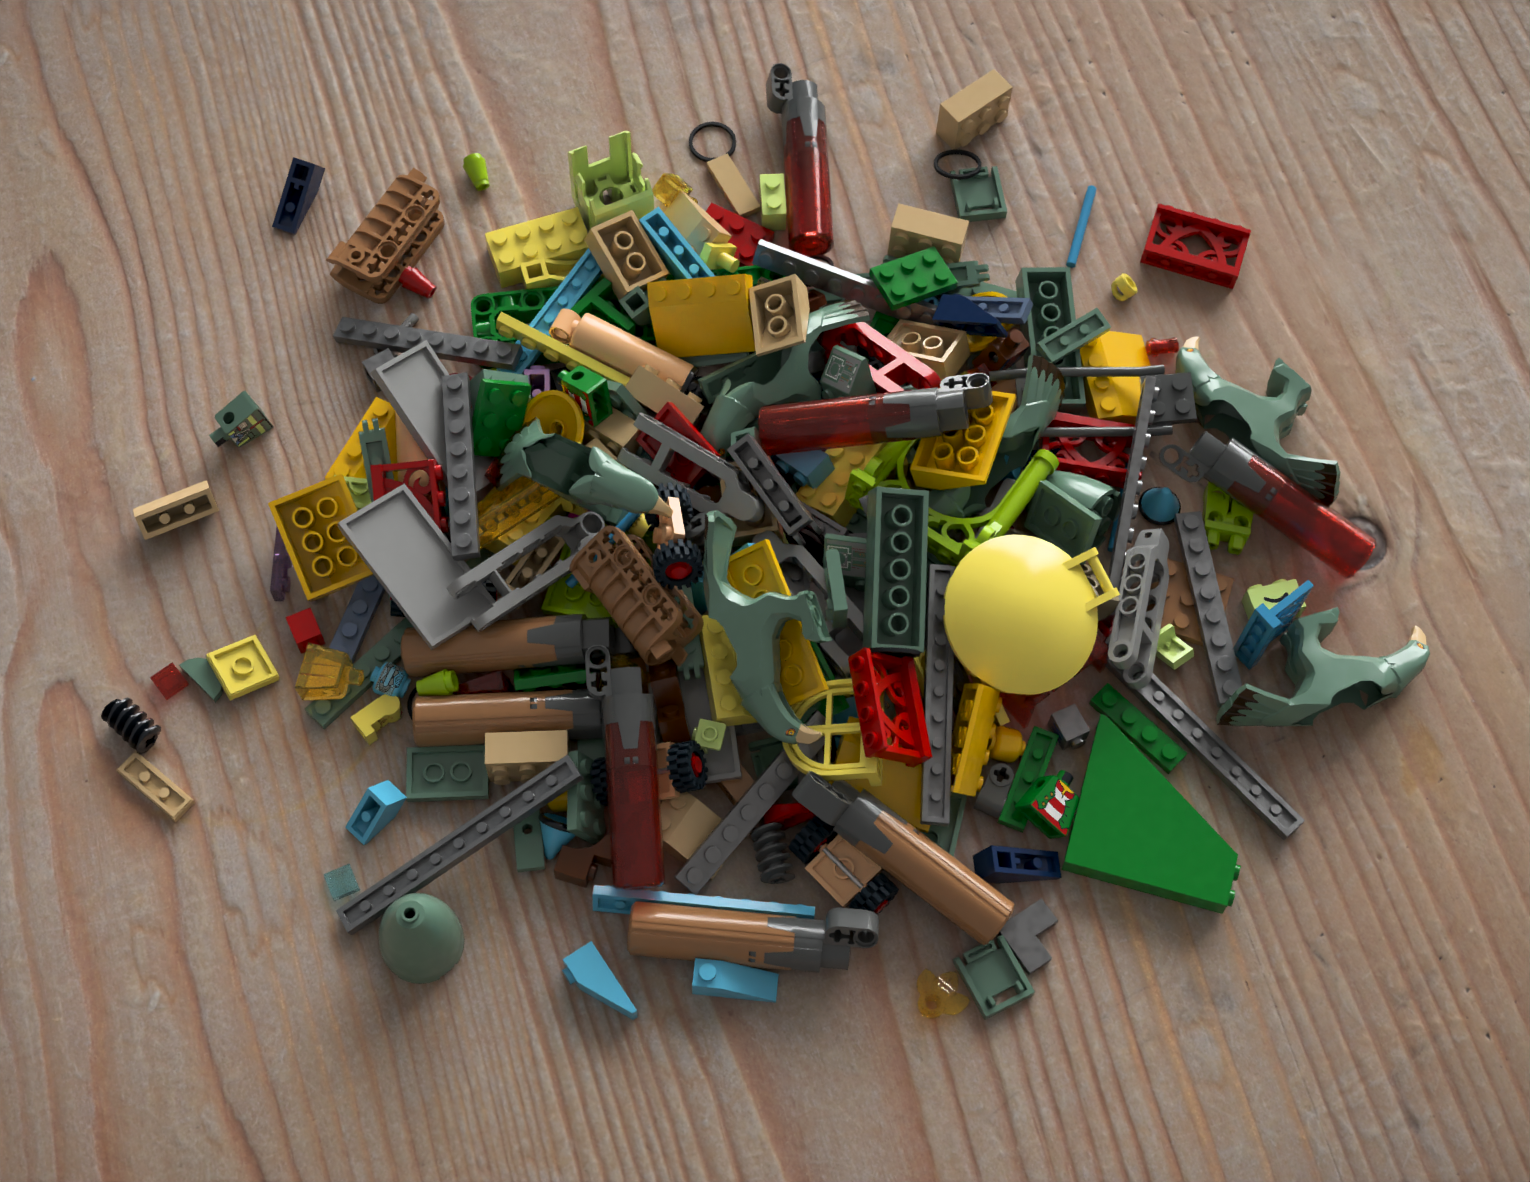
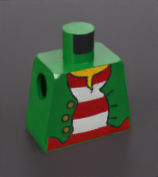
(589, 392)
(1050, 804)

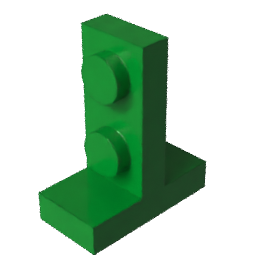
(597, 304)

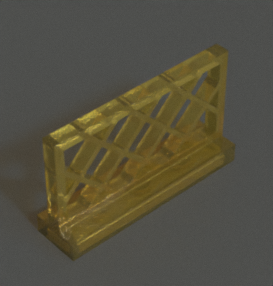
(511, 507)

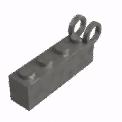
(772, 488)

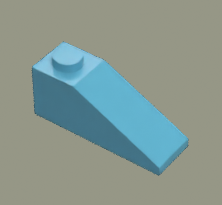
(596, 979)
(733, 981)

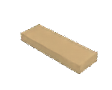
(733, 186)
(155, 786)

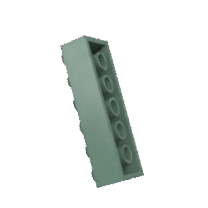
(1051, 310)
(896, 569)

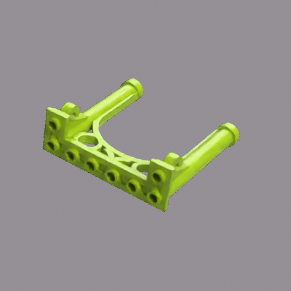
(941, 545)

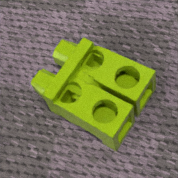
(1225, 524)

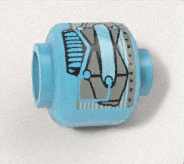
(390, 680)

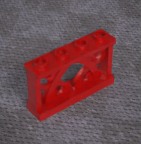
(1198, 267)
(1102, 469)
(382, 486)
(903, 690)

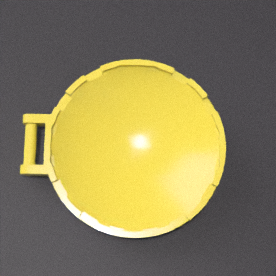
(1023, 613)

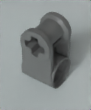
(993, 793)

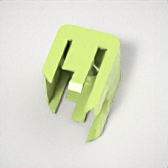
(612, 174)

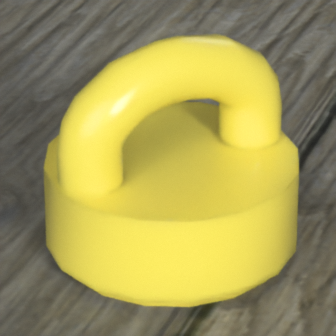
(1126, 286)

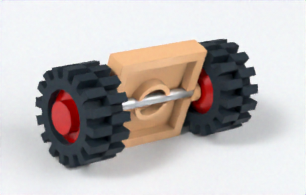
(673, 560)
(679, 767)
(842, 868)

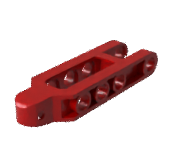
(898, 364)

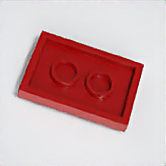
(743, 231)
(679, 466)

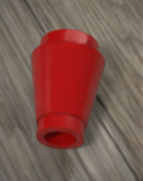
(416, 282)

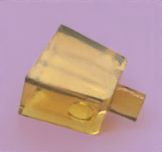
(326, 674)

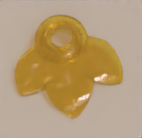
(942, 991)

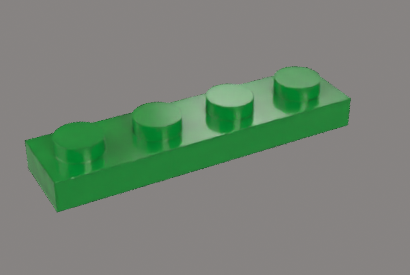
(1138, 728)
(1031, 767)

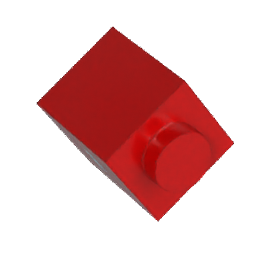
(305, 629)

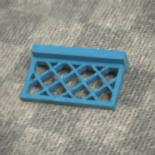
(1268, 624)

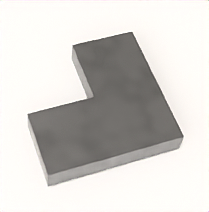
(1022, 935)

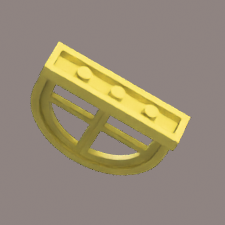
(867, 768)

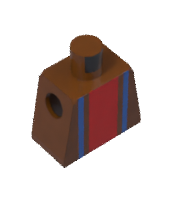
(1008, 350)

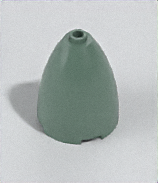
(1092, 494)
(420, 938)

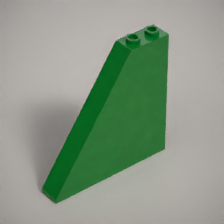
(1144, 832)

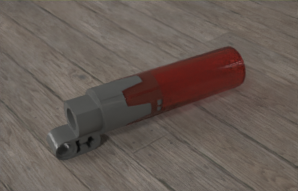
(804, 161)
(873, 417)
(1277, 501)
(630, 774)

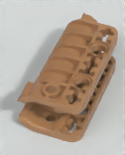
(386, 236)
(634, 597)

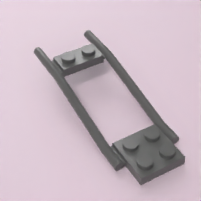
(1173, 405)

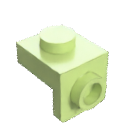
(1172, 649)
(709, 735)

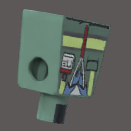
(240, 421)

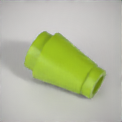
(476, 170)
(438, 684)

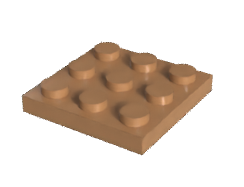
(1179, 604)

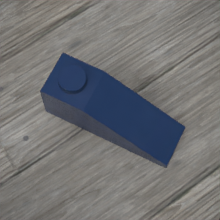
(298, 194)
(962, 314)
(1014, 865)

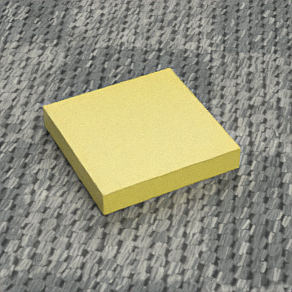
(242, 667)

